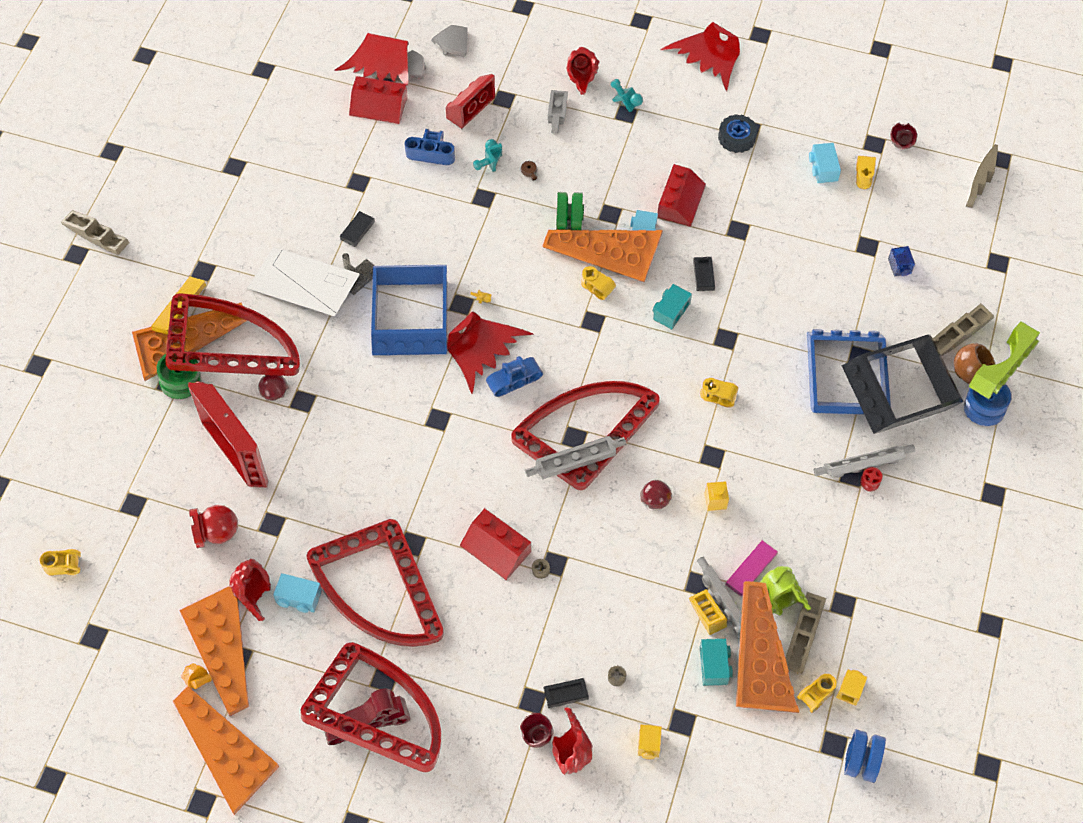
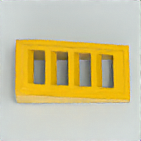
(714, 623)

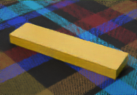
(191, 286)

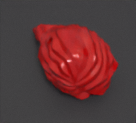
(582, 67)
(249, 584)
(573, 748)

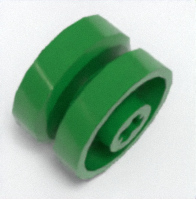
(570, 211)
(174, 382)

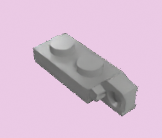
(557, 109)

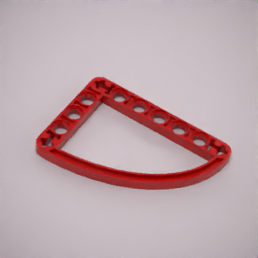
(234, 309)
(575, 394)
(371, 629)
(398, 675)

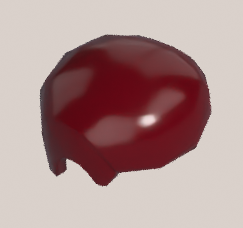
(903, 136)
(272, 387)
(656, 494)
(536, 730)

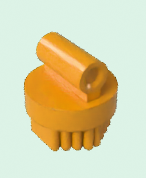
(195, 676)

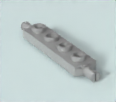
(575, 457)
(857, 463)
(721, 595)

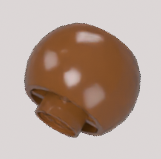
(970, 360)

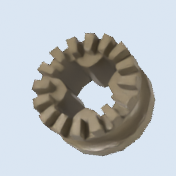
(545, 572)
(622, 672)

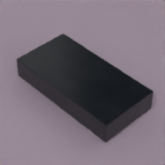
(357, 228)
(704, 273)
(566, 693)

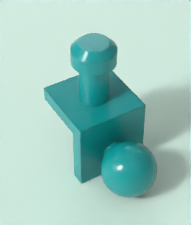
(627, 96)
(492, 154)

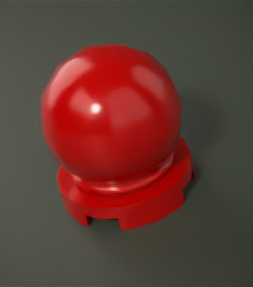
(214, 525)

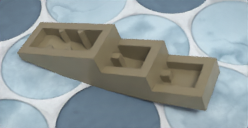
(984, 174)
(94, 232)
(962, 329)
(804, 633)

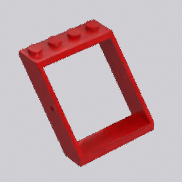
(229, 434)

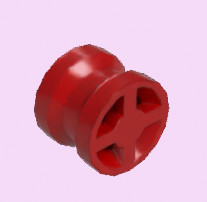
(874, 475)

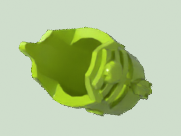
(783, 589)

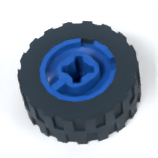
(737, 133)

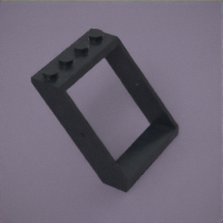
(872, 398)

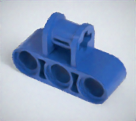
(430, 148)
(514, 376)

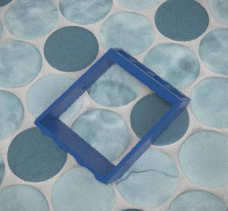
(837, 335)
(408, 340)

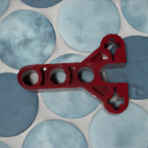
(378, 711)

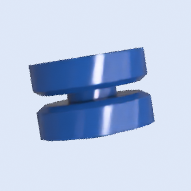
(987, 411)
(861, 755)

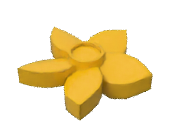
(481, 296)

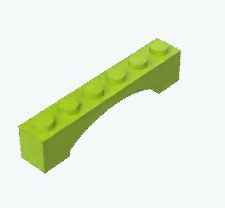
(992, 378)

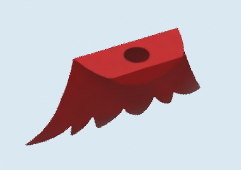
(711, 51)
(380, 55)
(479, 344)

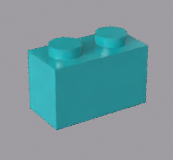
(672, 306)
(714, 662)

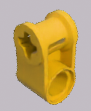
(865, 171)
(598, 283)
(720, 392)
(65, 562)
(815, 695)

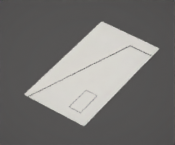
(303, 281)

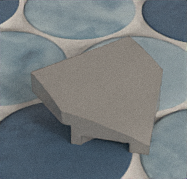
(452, 40)
(415, 65)

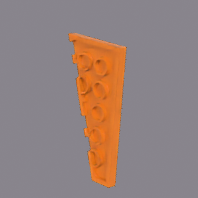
(614, 250)
(201, 331)
(218, 637)
(762, 665)
(230, 755)

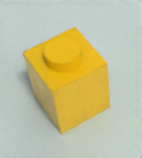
(716, 496)
(852, 687)
(649, 741)

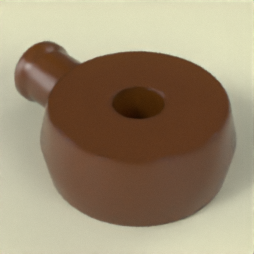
(529, 169)

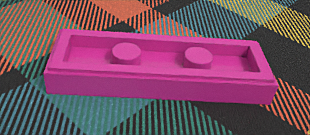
(751, 567)

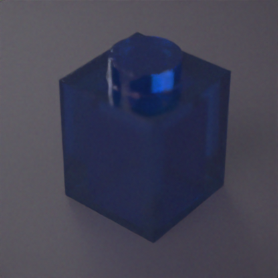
(901, 261)

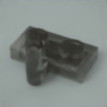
(365, 270)

